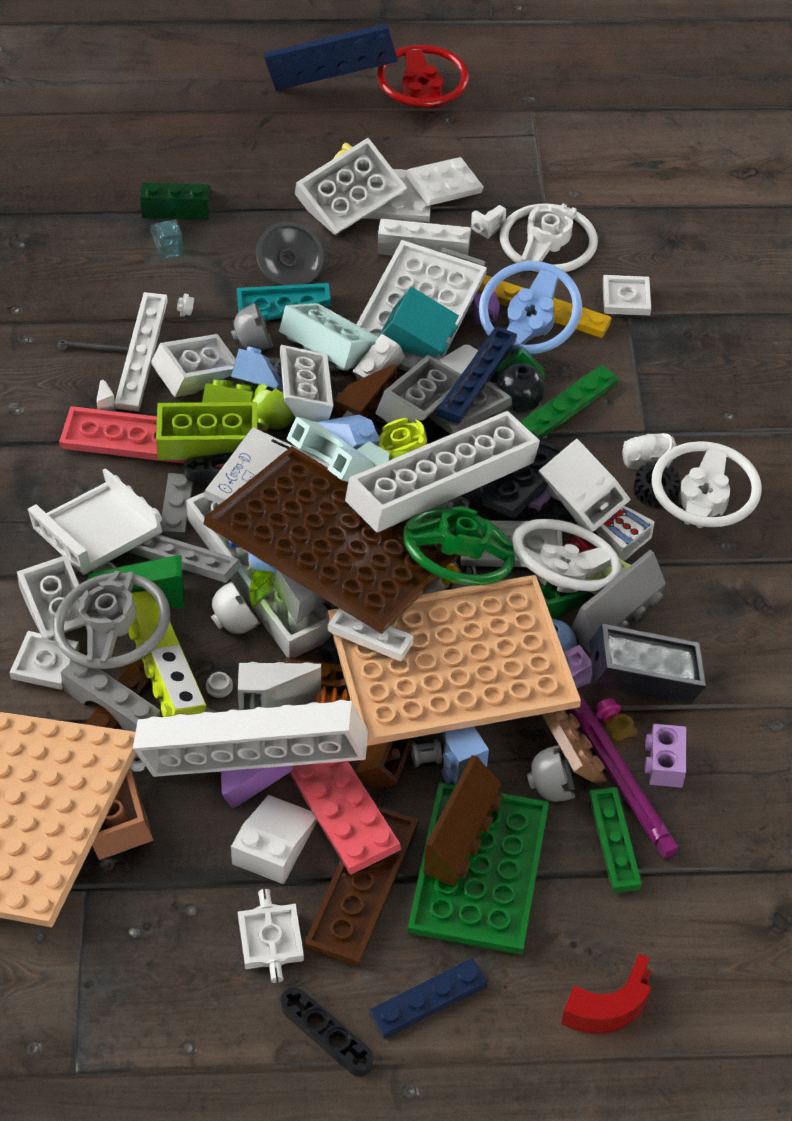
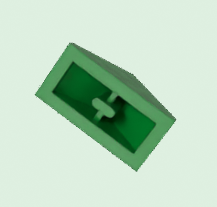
(520, 355)

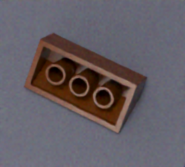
(462, 823)

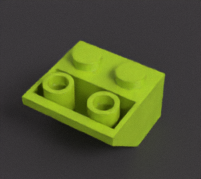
(223, 391)

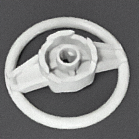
(547, 231)
(706, 488)
(565, 564)

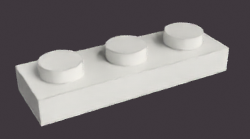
(391, 643)

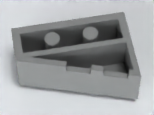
(296, 597)

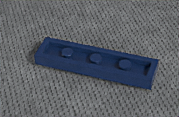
(427, 998)

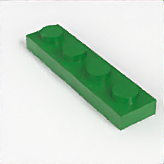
(614, 840)

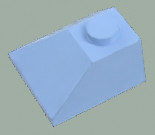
(256, 369)
(353, 430)

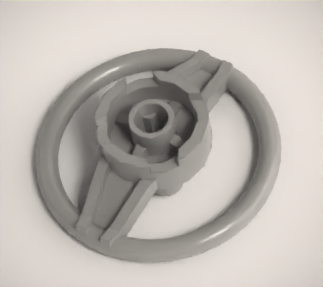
(107, 614)

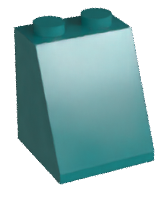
(420, 324)

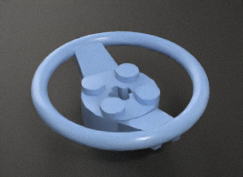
(533, 300)

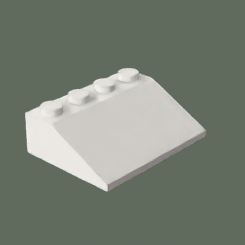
(349, 187)

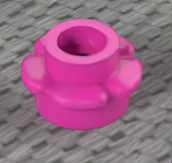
(607, 709)

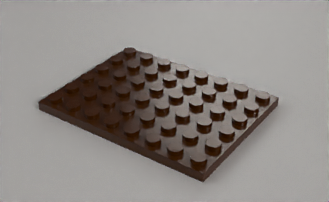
(304, 528)

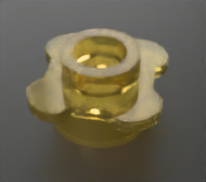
(621, 721)

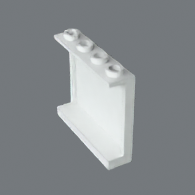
(98, 524)

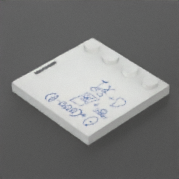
(248, 459)

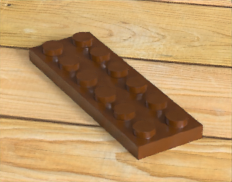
(357, 900)

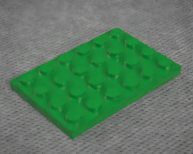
(496, 896)

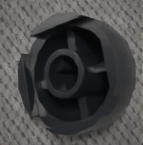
(524, 386)

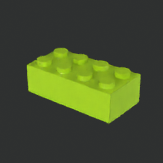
(202, 428)

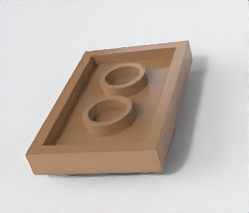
(575, 746)

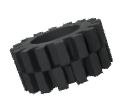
(644, 489)

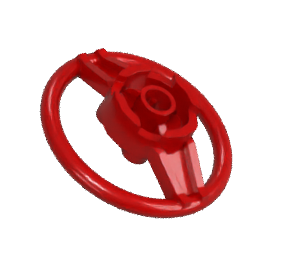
(422, 83)

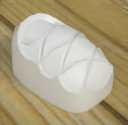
(646, 449)

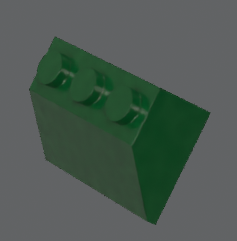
(175, 200)

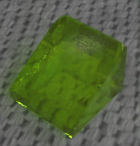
(261, 585)

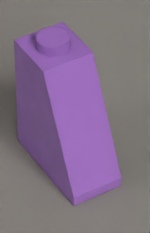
(245, 783)

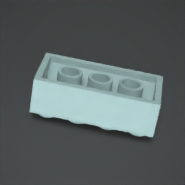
(326, 333)

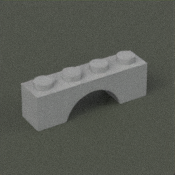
(97, 686)

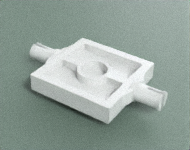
(270, 936)

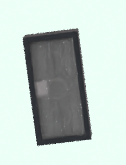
(646, 664)

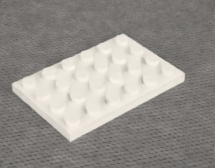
(433, 273)

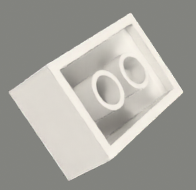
(192, 362)
(44, 590)
(272, 839)

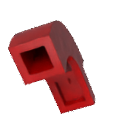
(611, 1011)

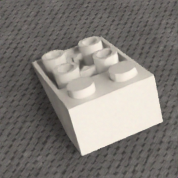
(584, 486)
(277, 684)

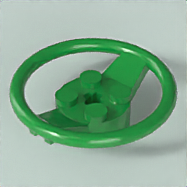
(459, 533)

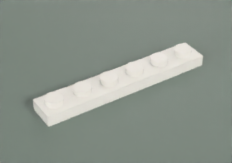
(141, 352)

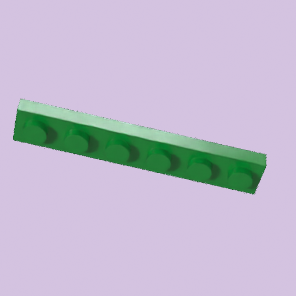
(570, 402)

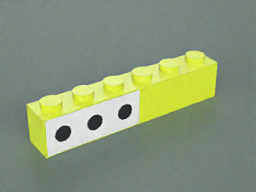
(166, 663)

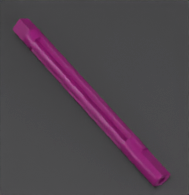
(624, 780)

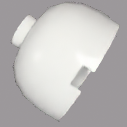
(232, 610)

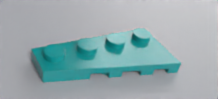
(273, 299)

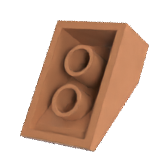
(125, 822)

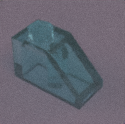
(167, 238)

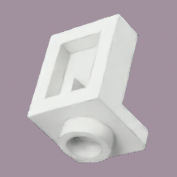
(490, 223)

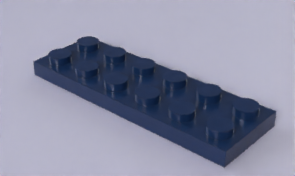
(331, 56)

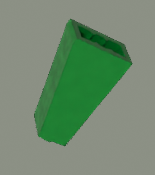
(164, 572)

